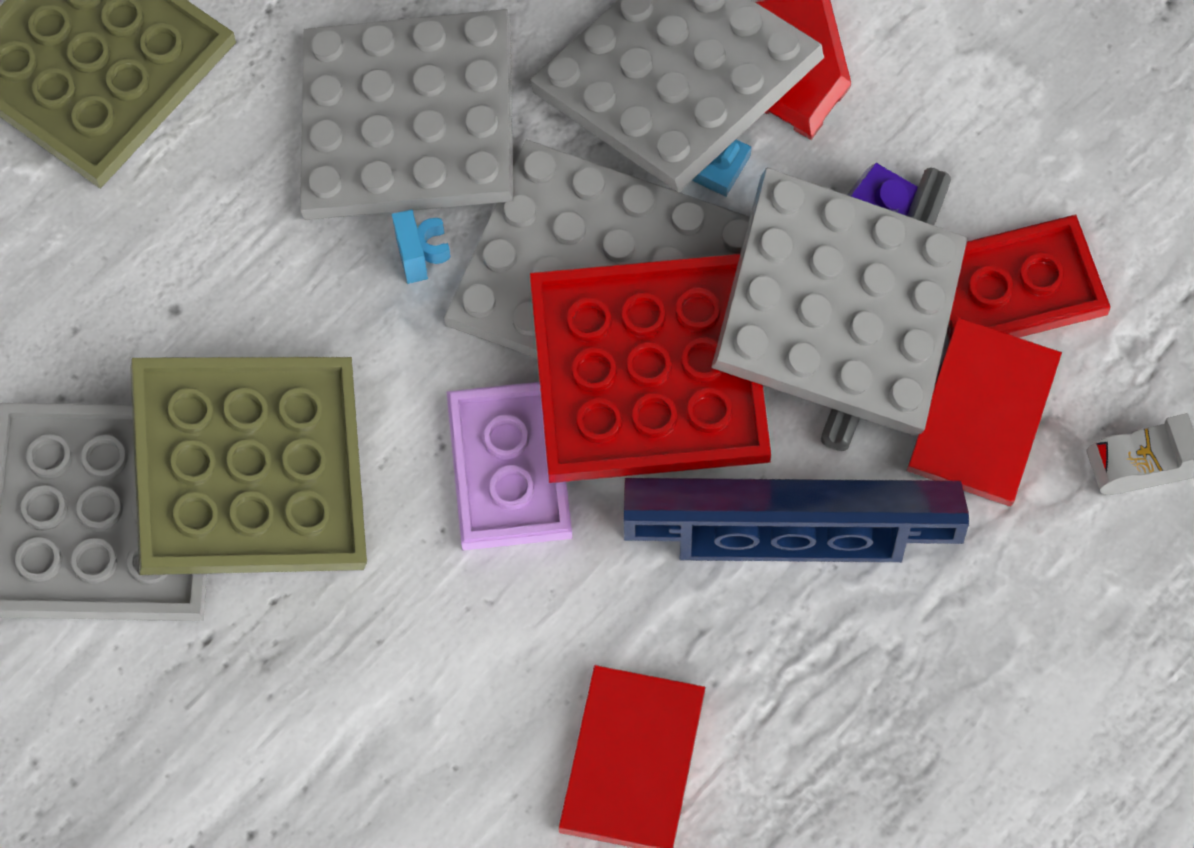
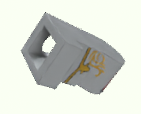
(1144, 457)

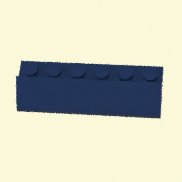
(794, 517)

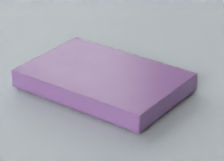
(504, 468)

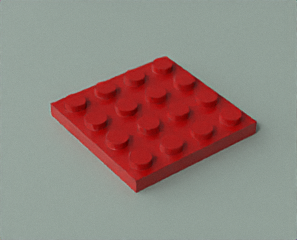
(632, 372)

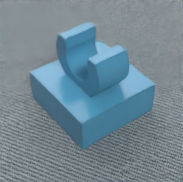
(725, 168)
(414, 246)

